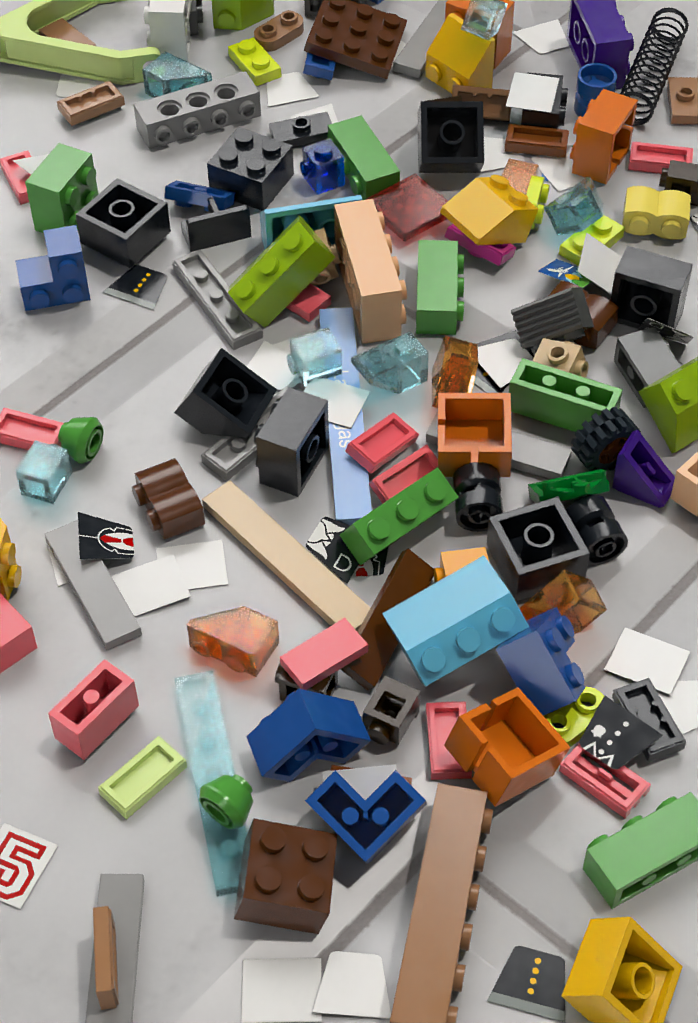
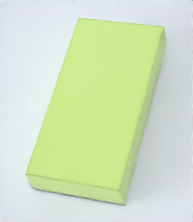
(142, 777)

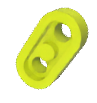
(538, 194)
(576, 716)

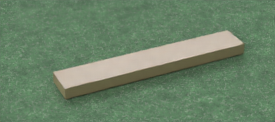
(285, 556)

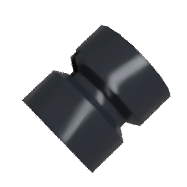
(478, 495)
(598, 528)

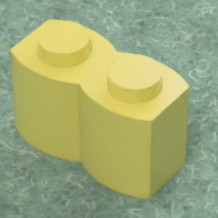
(656, 212)

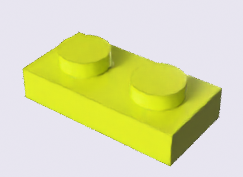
(255, 61)
(604, 230)

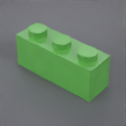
(365, 158)
(439, 287)
(559, 395)
(398, 516)
(644, 850)

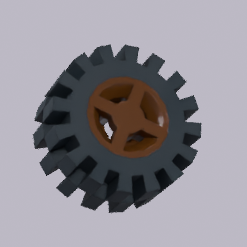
(602, 439)

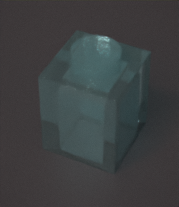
(484, 17)
(315, 356)
(44, 471)

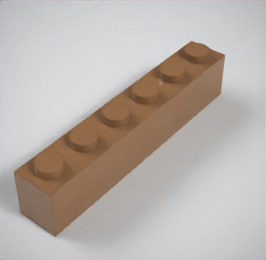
(440, 907)

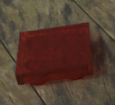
(410, 207)

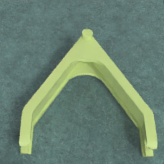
(25, 47)

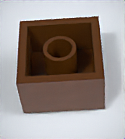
(286, 876)

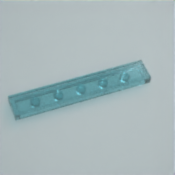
(209, 760)

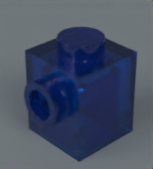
(323, 166)

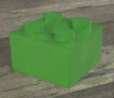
(61, 187)

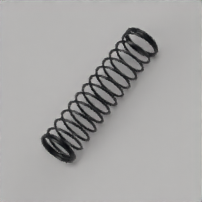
(652, 27)

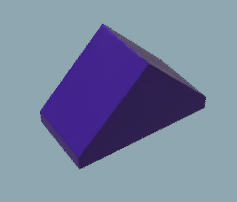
(642, 472)

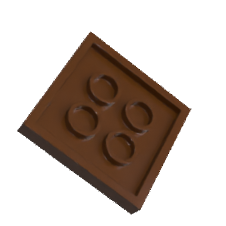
(356, 36)

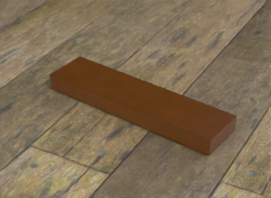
(406, 579)

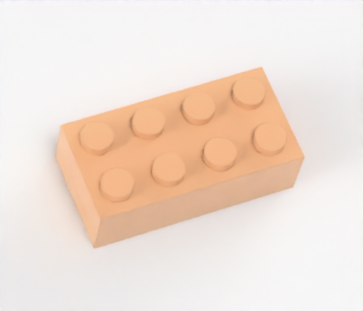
(369, 271)

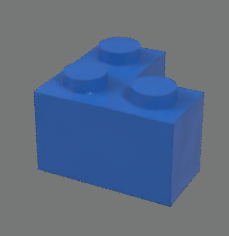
(57, 276)
(540, 662)
(305, 730)
(370, 822)

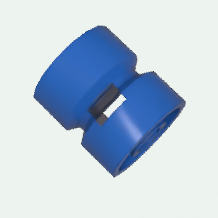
(590, 82)

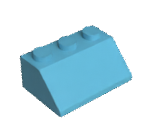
(316, 214)
(455, 620)

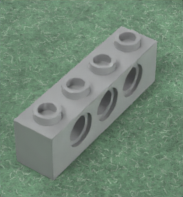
(197, 109)

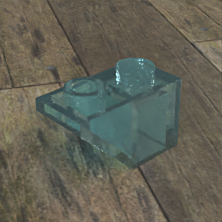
(172, 74)
(575, 208)
(394, 364)

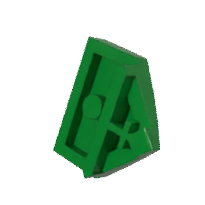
(570, 486)

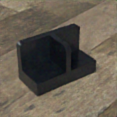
(217, 227)

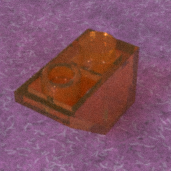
(454, 368)
(572, 595)
(236, 637)

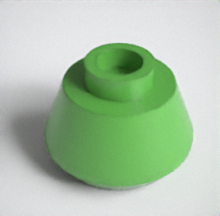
(81, 438)
(227, 800)

